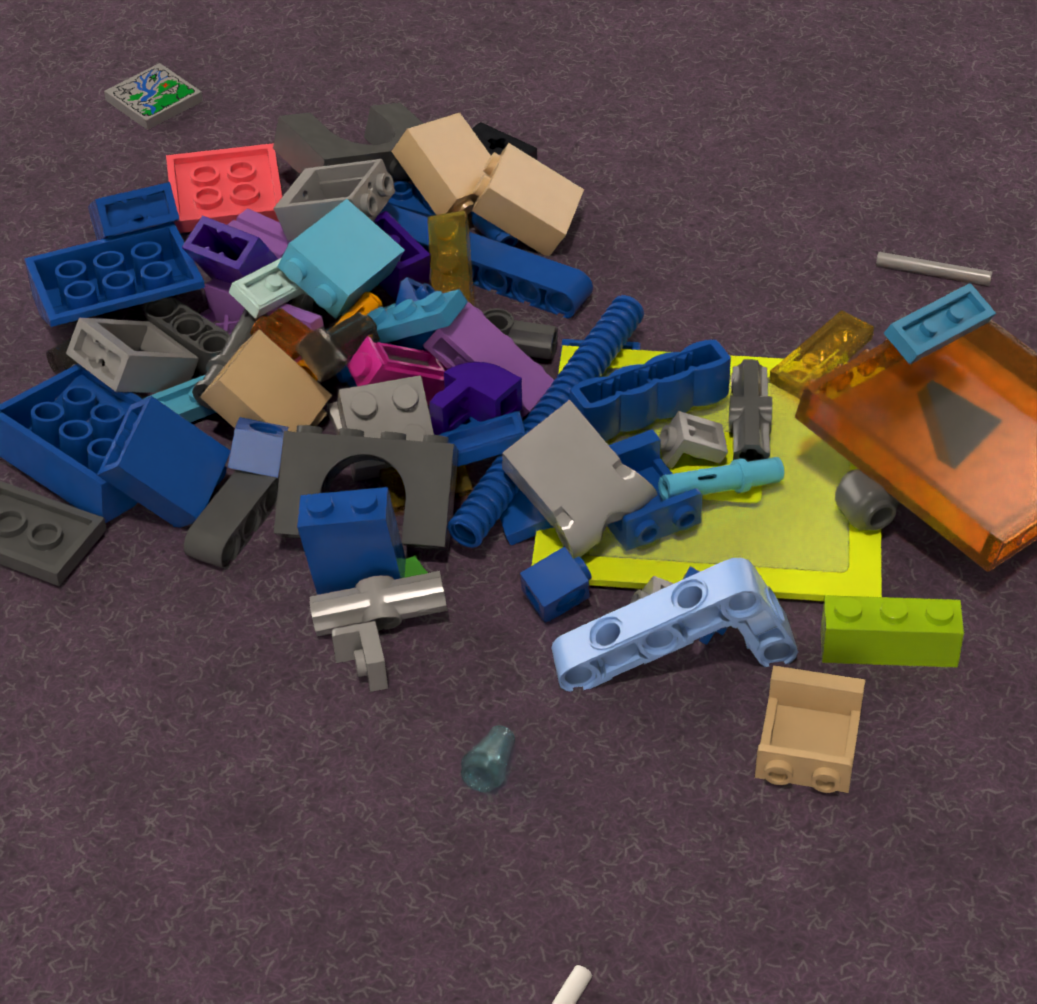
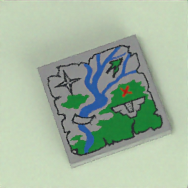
(153, 96)

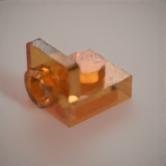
(282, 330)

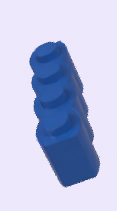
(654, 390)

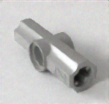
(380, 601)

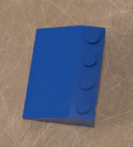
(111, 274)
(63, 435)

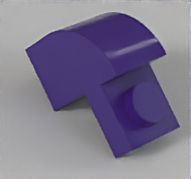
(477, 392)

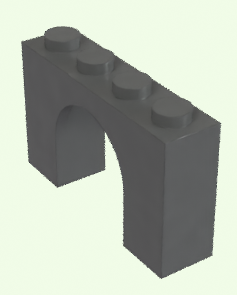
(309, 144)
(427, 469)

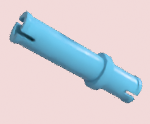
(737, 476)

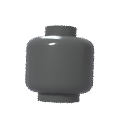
(865, 501)

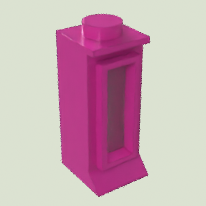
(389, 362)

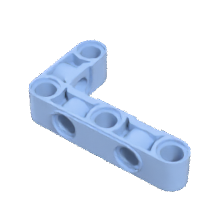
(673, 618)

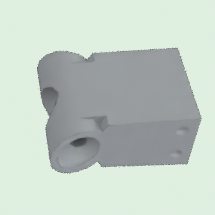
(574, 478)

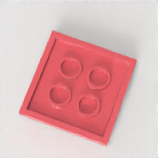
(224, 184)

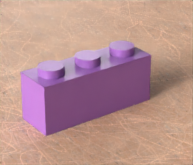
(476, 339)

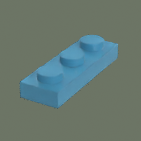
(418, 317)
(939, 323)

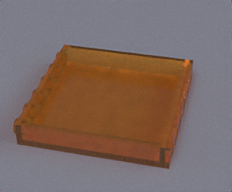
(942, 435)

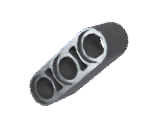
(187, 328)
(230, 518)

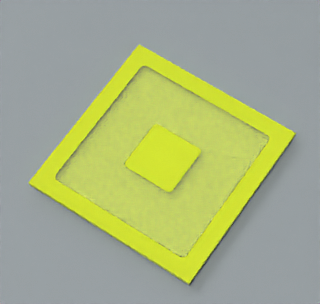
(783, 528)

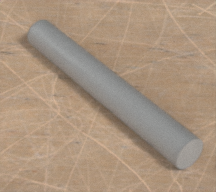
(934, 268)

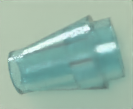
(488, 760)

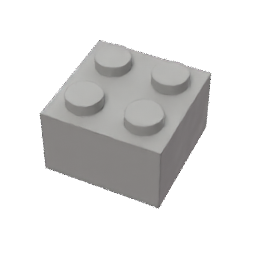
(384, 407)

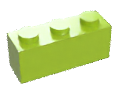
(891, 631)

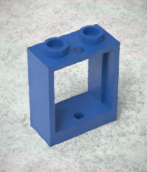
(133, 210)

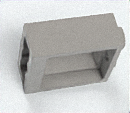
(325, 187)
(134, 354)

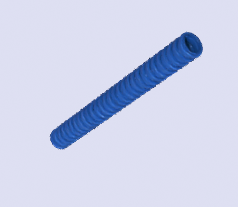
(589, 361)

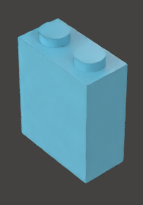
(340, 258)

